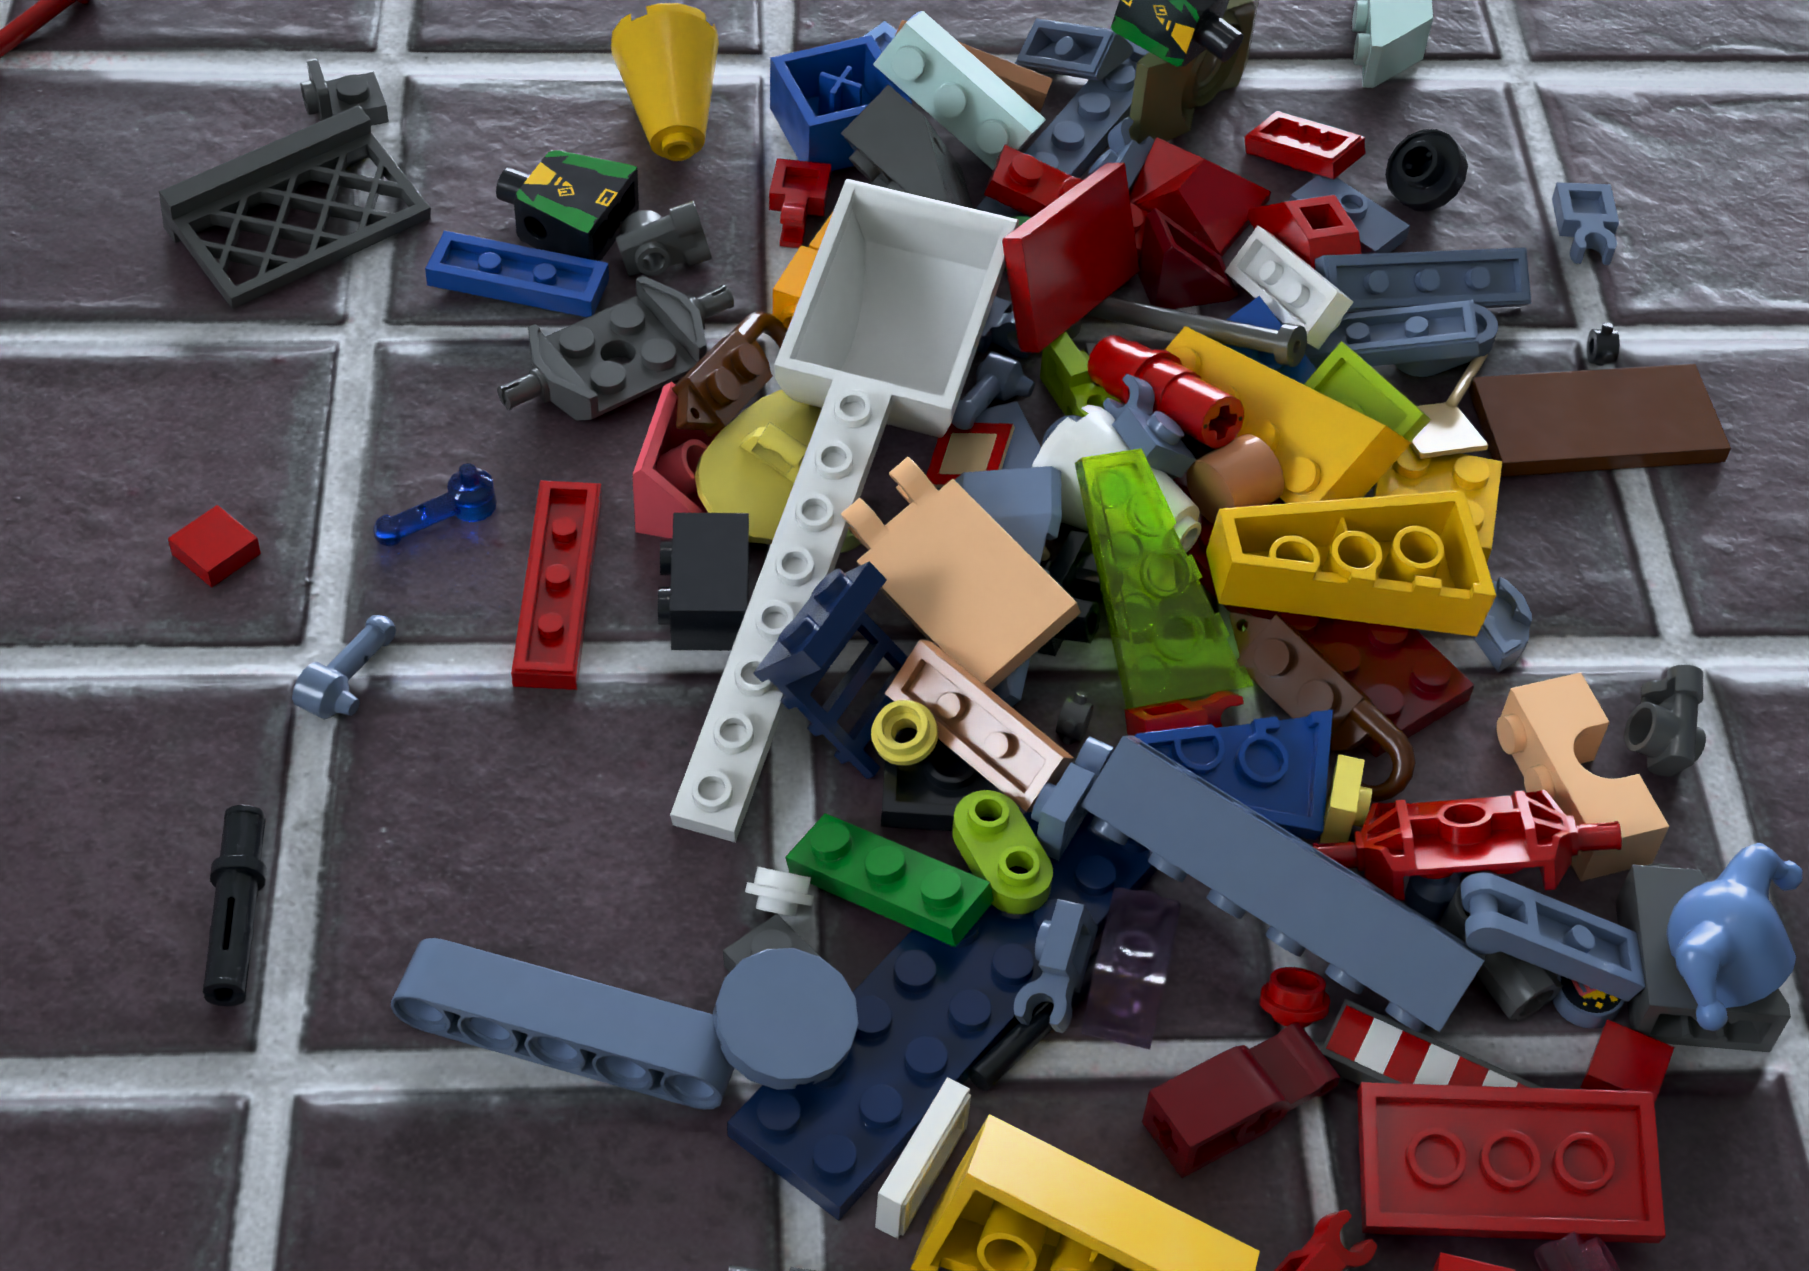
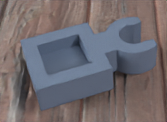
(1588, 216)
(1059, 805)

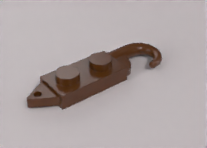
(727, 375)
(1308, 682)

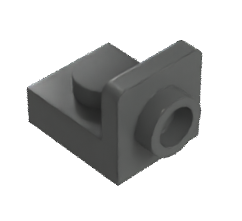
(343, 93)

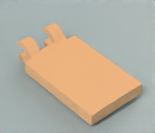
(961, 576)

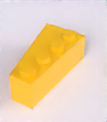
(1319, 442)
(1357, 560)

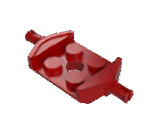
(1469, 836)

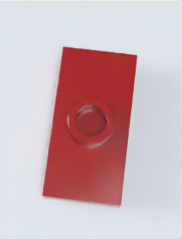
(1305, 145)

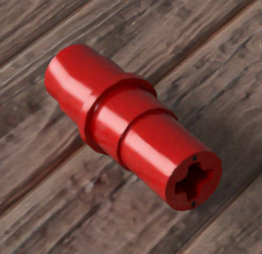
(1179, 393)

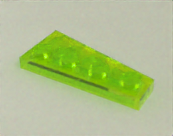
(1155, 607)

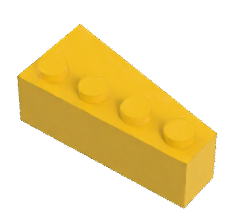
(1043, 1210)

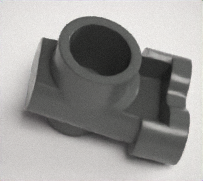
(656, 242)
(1666, 721)

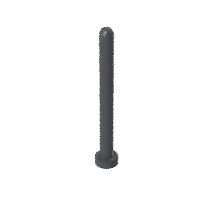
(1286, 344)

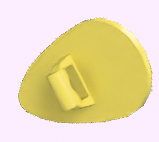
(757, 462)

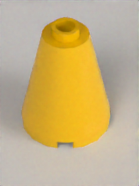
(668, 74)

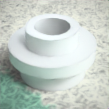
(780, 891)

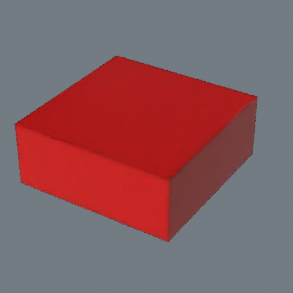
(214, 546)
(1627, 1061)

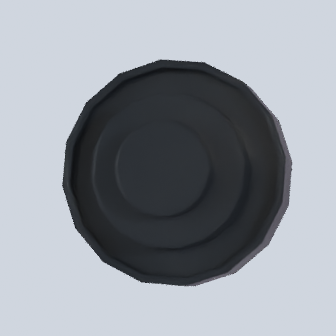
(1426, 170)

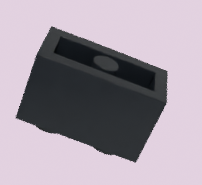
(707, 580)

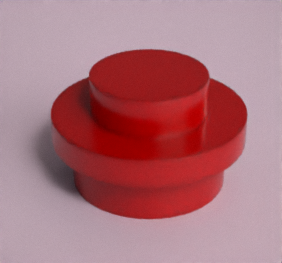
(1295, 996)

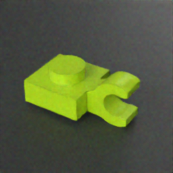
(1067, 377)

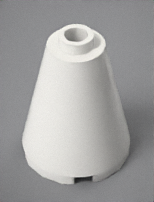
(1097, 436)

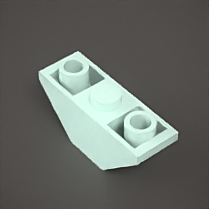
(1390, 36)

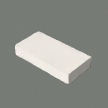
(923, 1159)

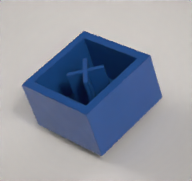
(822, 92)

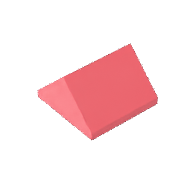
(666, 470)

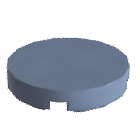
(785, 1018)

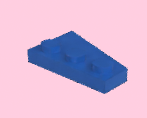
(1264, 764)

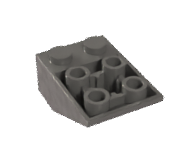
(903, 151)

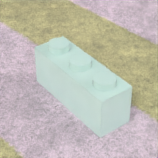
(957, 89)

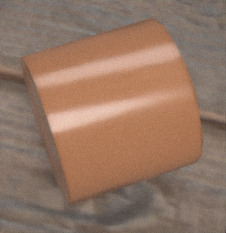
(1235, 476)

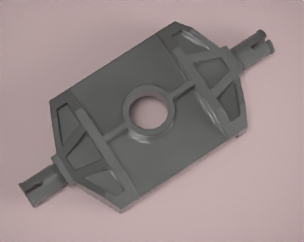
(654, 329)

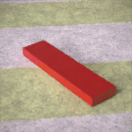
(557, 586)

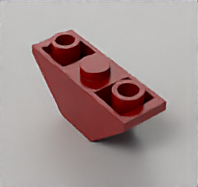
(1309, 227)

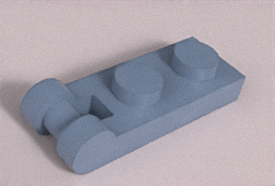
(1551, 935)

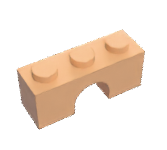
(1550, 734)

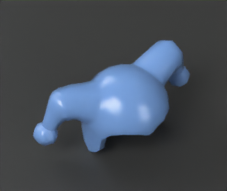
(1731, 936)

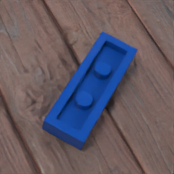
(517, 274)

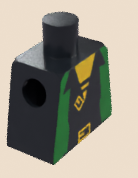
(1177, 28)
(571, 203)

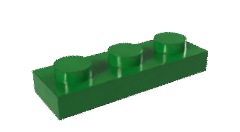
(891, 879)

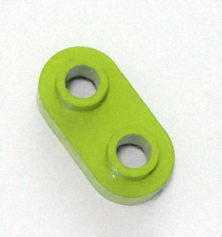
(998, 845)

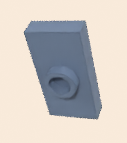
(1377, 227)

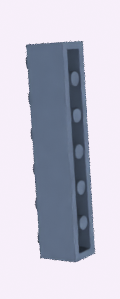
(1283, 883)

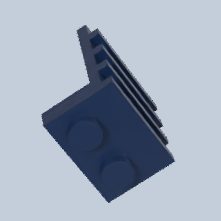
(814, 642)

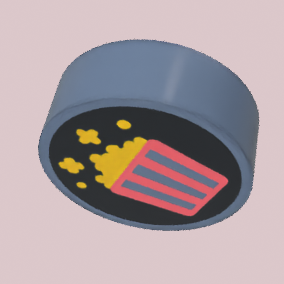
(1585, 1005)

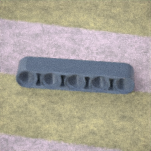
(564, 1023)

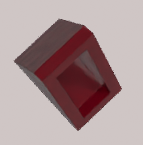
(1179, 267)

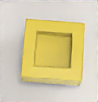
(1346, 800)

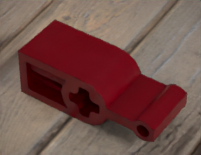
(1235, 1097)

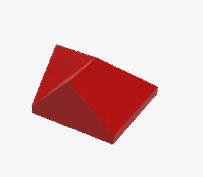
(1197, 194)

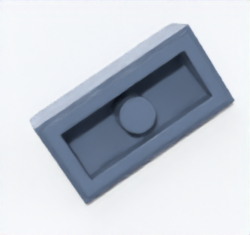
(1073, 49)

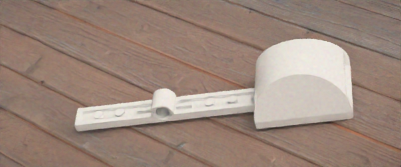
(873, 344)

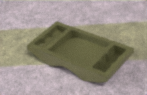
(1169, 94)

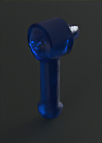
(468, 498)

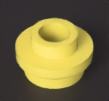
(902, 715)

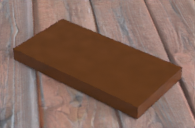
(1598, 419)

